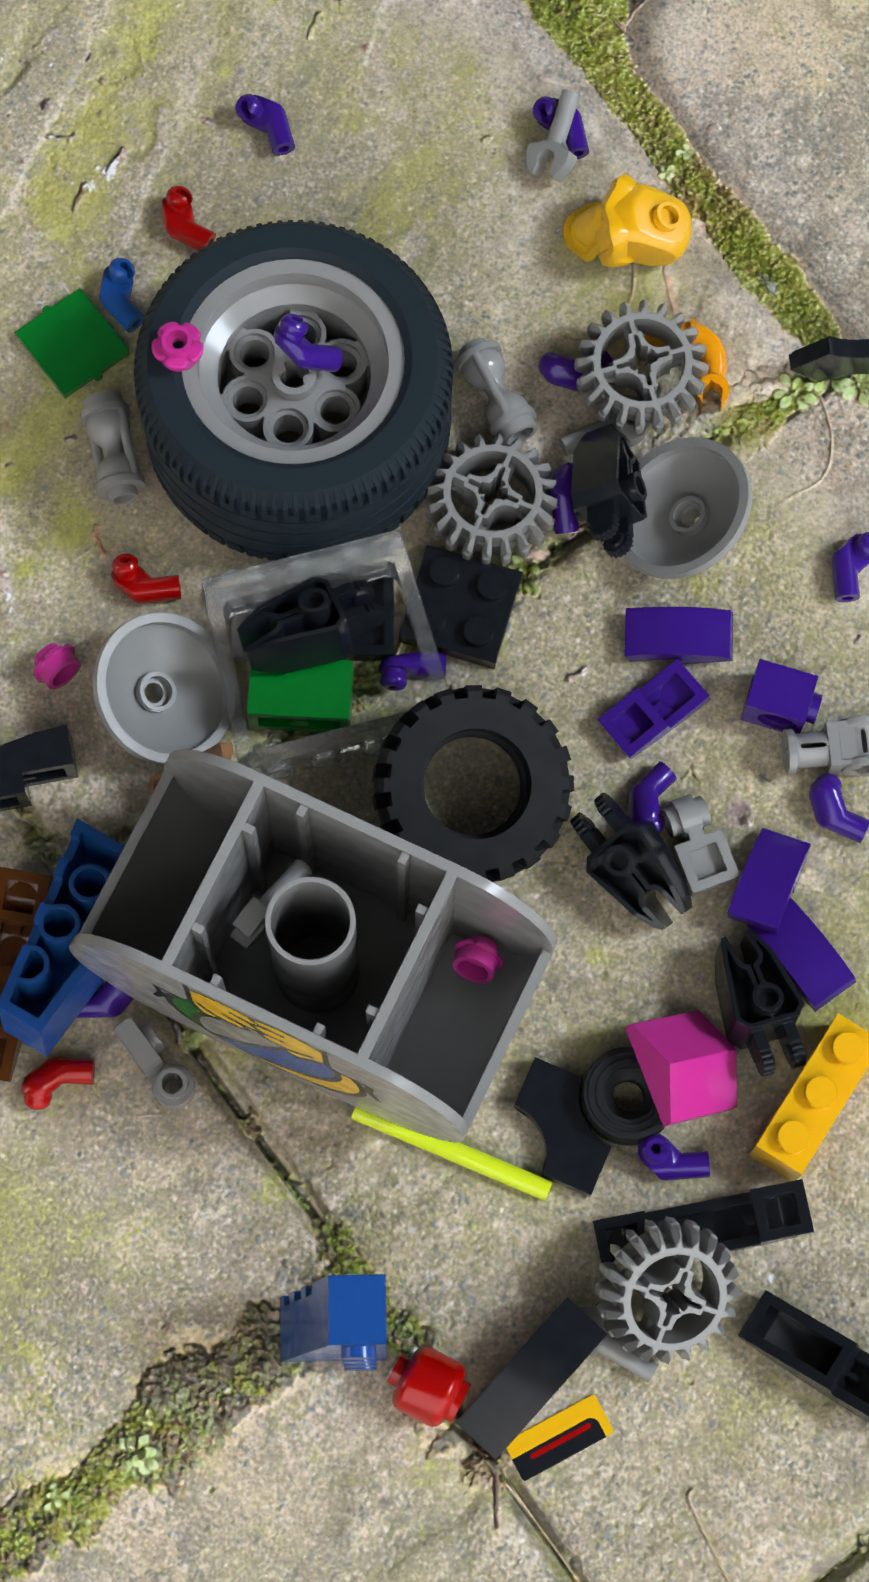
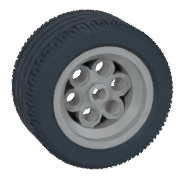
(336, 478)

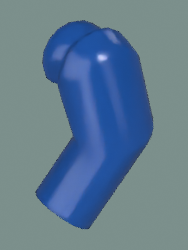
(116, 294)

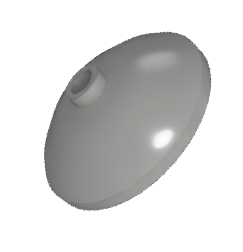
(683, 483)
(181, 669)

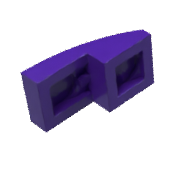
(679, 632)
(654, 709)
(768, 880)
(808, 957)

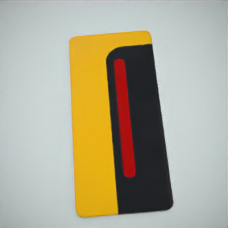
(559, 1437)

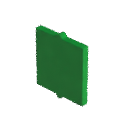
(72, 343)

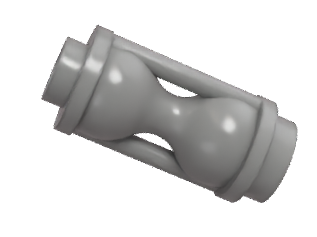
(506, 410)
(109, 430)

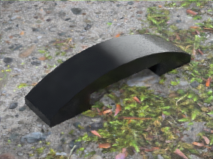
(737, 1220)

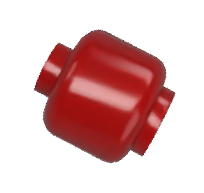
(428, 1386)

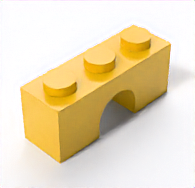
(814, 1099)

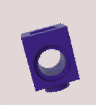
(781, 698)

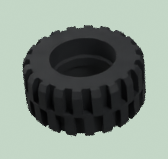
(514, 728)

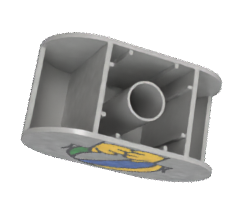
(353, 961)

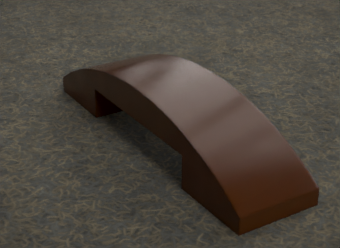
(19, 901)

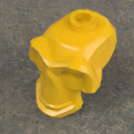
(630, 226)

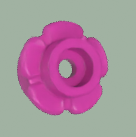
(184, 357)
(56, 665)
(477, 959)

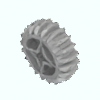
(661, 360)
(458, 481)
(677, 1317)

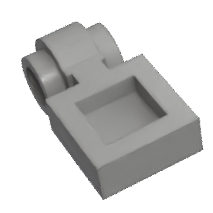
(703, 857)
(144, 1049)

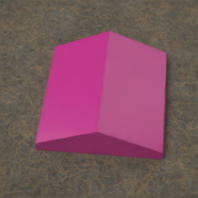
(686, 1066)

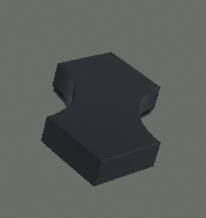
(831, 358)
(571, 1150)

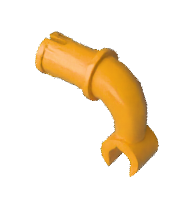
(715, 357)

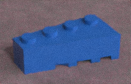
(47, 981)
(336, 1321)

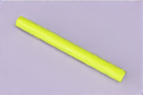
(463, 1156)

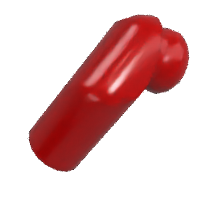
(180, 221)
(140, 585)
(51, 1074)

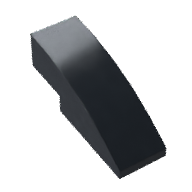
(33, 761)
(810, 1352)
(531, 1378)

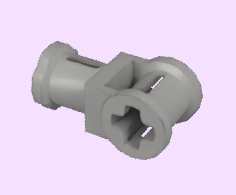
(839, 748)

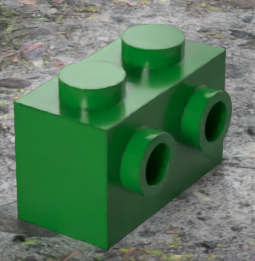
(303, 699)

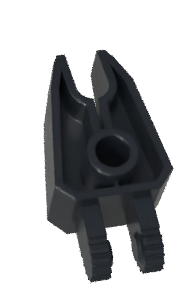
(608, 489)
(309, 625)
(633, 864)
(758, 1002)

